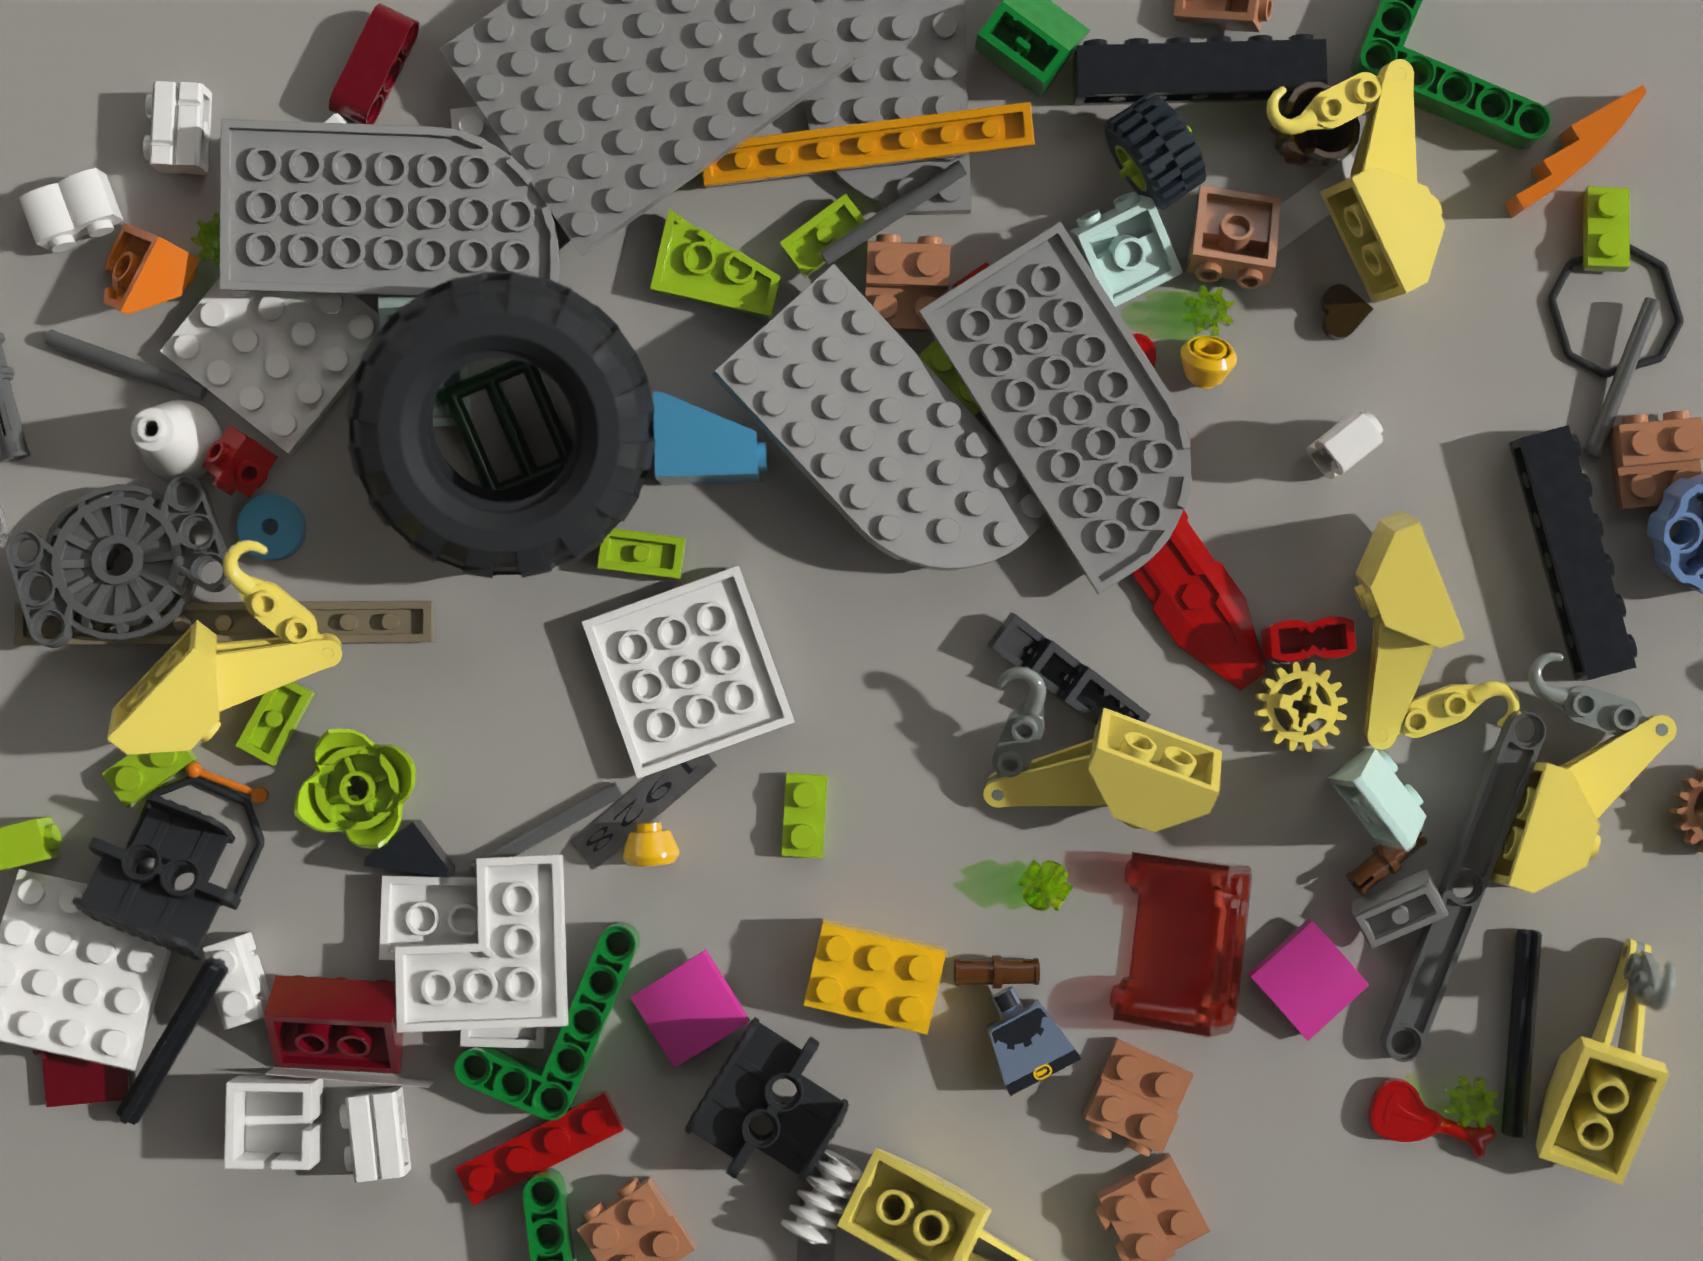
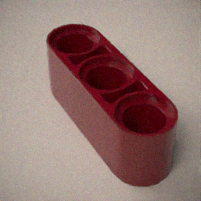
(374, 65)

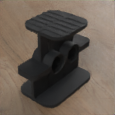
(149, 903)
(745, 1090)

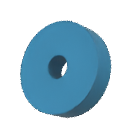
(290, 521)

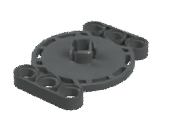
(88, 546)

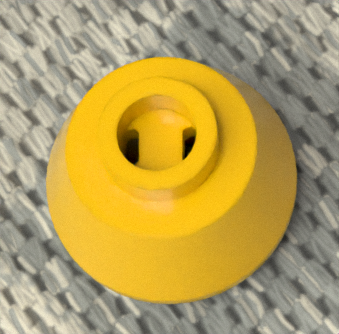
(1207, 360)
(650, 846)

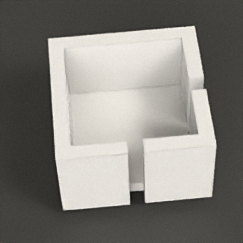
(270, 1118)

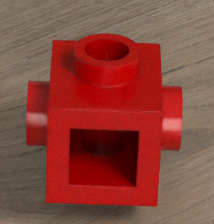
(238, 463)

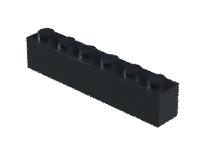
(1196, 70)
(1573, 553)

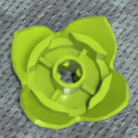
(327, 799)

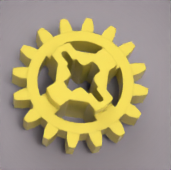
(1305, 689)

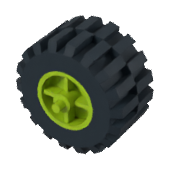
(1155, 151)

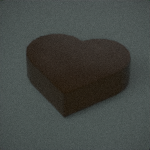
(1343, 311)

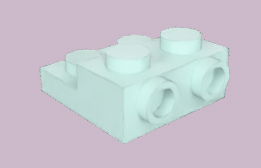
(1127, 247)

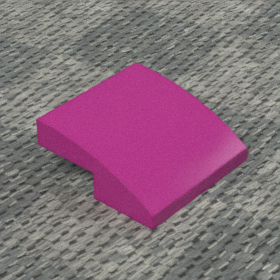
(1308, 979)
(690, 1008)

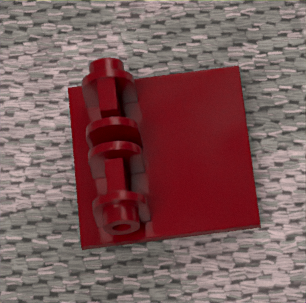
(80, 1081)

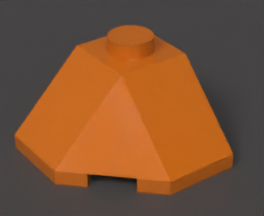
(146, 270)

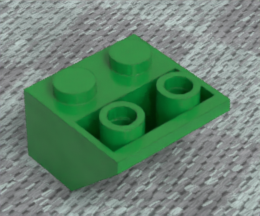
(1030, 40)

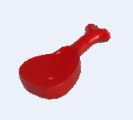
(1401, 1116)

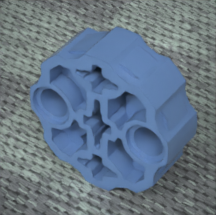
(1683, 554)

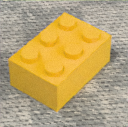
(875, 976)

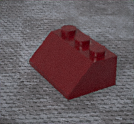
(334, 1024)

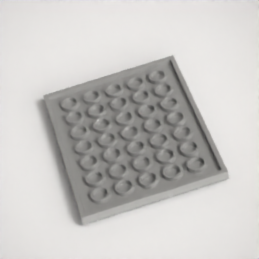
(636, 95)

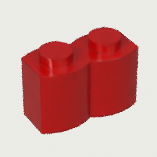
(1315, 639)

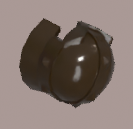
(1314, 146)

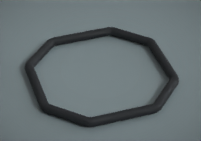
(1641, 363)
(224, 793)

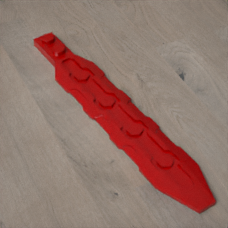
(1198, 601)

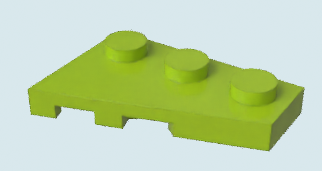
(709, 272)

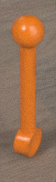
(258, 795)

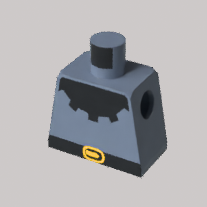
(1027, 1042)

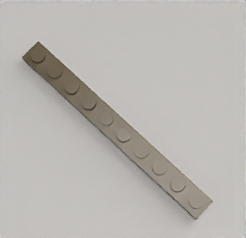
(232, 622)

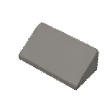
(1398, 908)

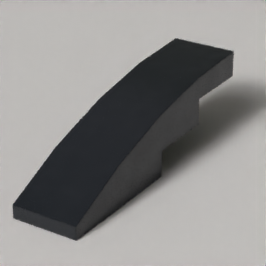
(1061, 672)

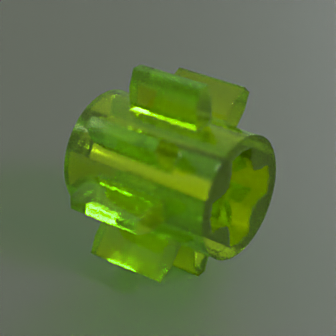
(207, 234)
(1212, 300)
(1045, 885)
(1484, 1098)

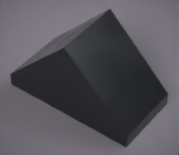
(412, 851)

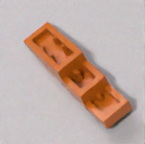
(1581, 145)

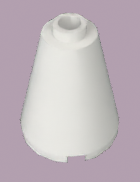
(175, 438)

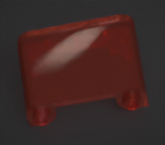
(1185, 944)

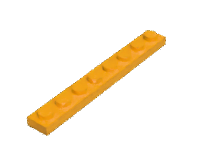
(875, 144)

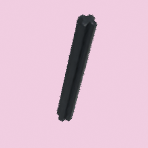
(1521, 1033)
(172, 1040)

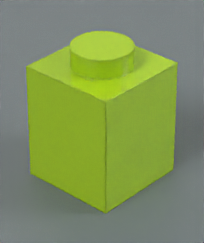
(29, 843)

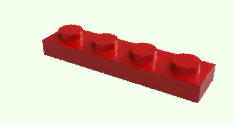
(539, 1148)

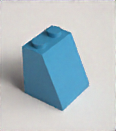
(702, 446)

